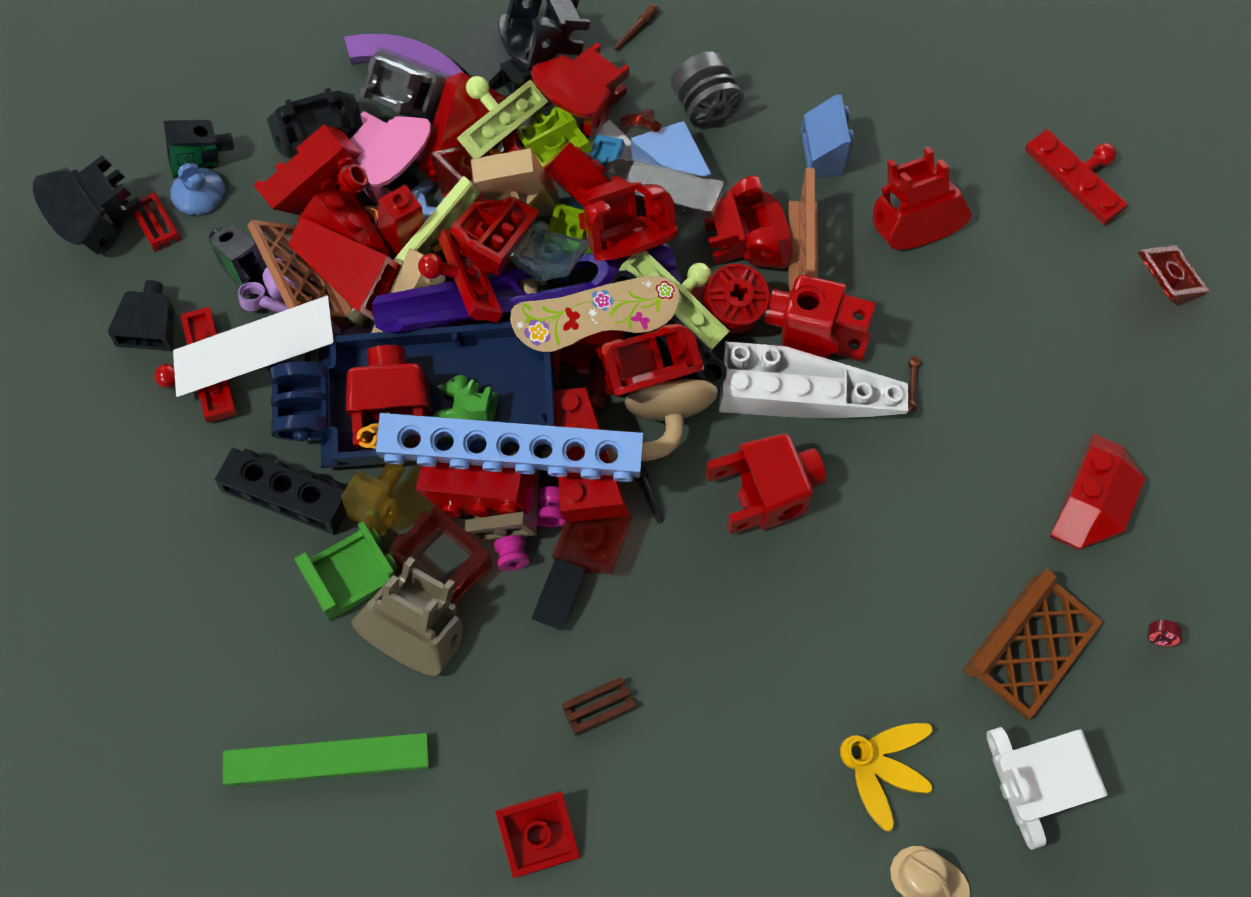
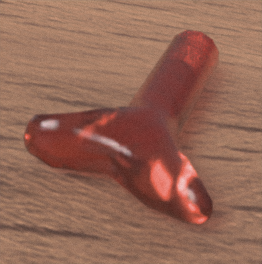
(642, 119)

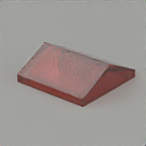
(1173, 273)
(593, 543)

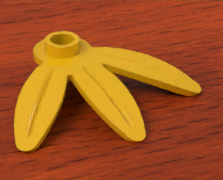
(872, 763)

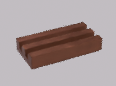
(594, 694)

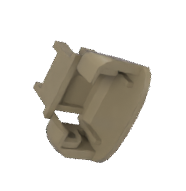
(402, 616)

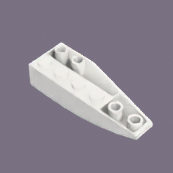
(803, 385)

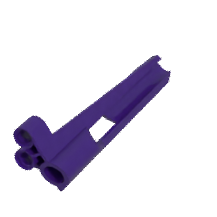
(443, 304)

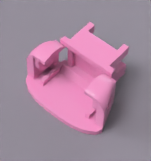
(388, 149)

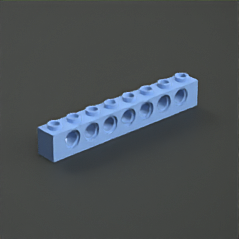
(395, 428)

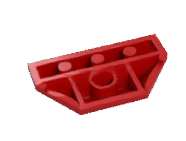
(493, 231)
(1099, 495)

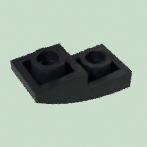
(558, 593)

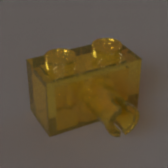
(373, 498)

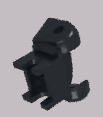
(536, 39)
(309, 115)
(78, 201)

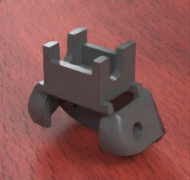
(397, 80)

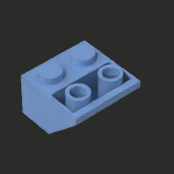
(827, 137)

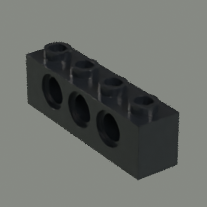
(242, 465)

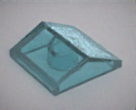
(548, 254)

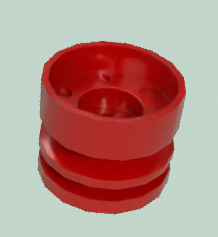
(736, 315)

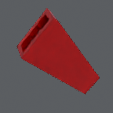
(453, 117)
(399, 218)
(345, 265)

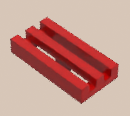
(163, 238)

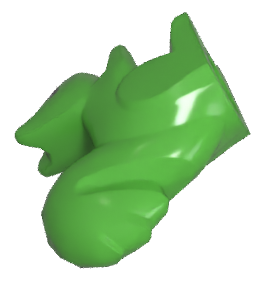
(468, 401)

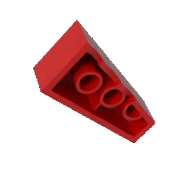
(580, 497)

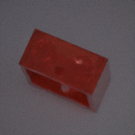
(423, 527)

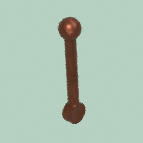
(914, 363)

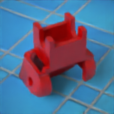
(582, 86)

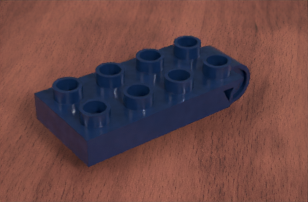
(311, 396)

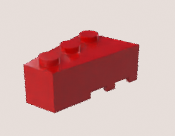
(574, 169)
(309, 171)
(344, 216)
(476, 490)

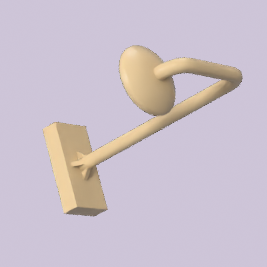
(523, 177)

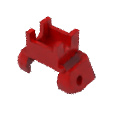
(929, 206)
(613, 222)
(750, 227)
(638, 363)

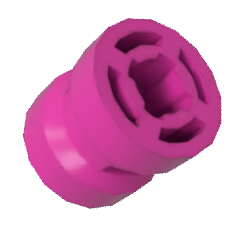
(549, 508)

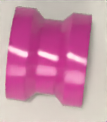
(511, 553)

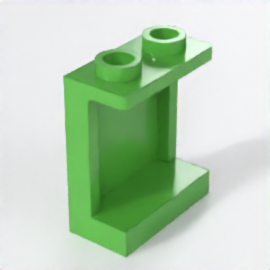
(347, 571)

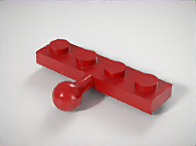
(1079, 176)
(469, 278)
(217, 399)

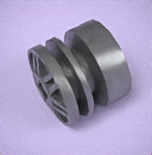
(707, 89)

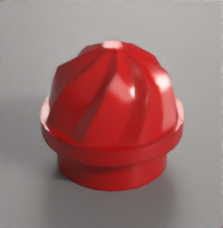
(351, 179)

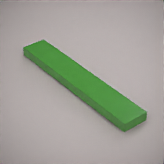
(325, 759)

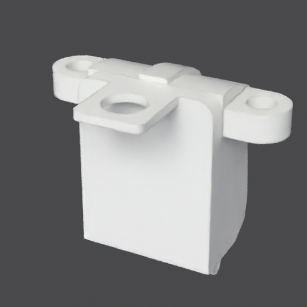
(1044, 778)

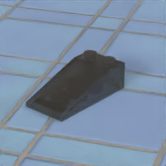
(692, 194)

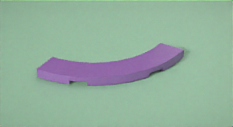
(364, 46)

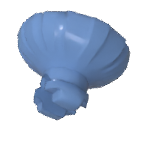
(197, 190)

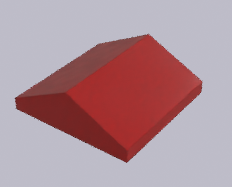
(537, 834)

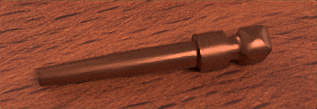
(644, 19)

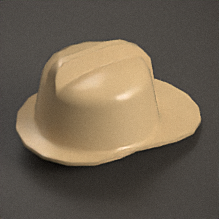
(925, 873)

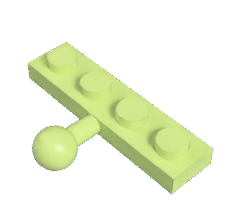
(502, 117)
(689, 309)

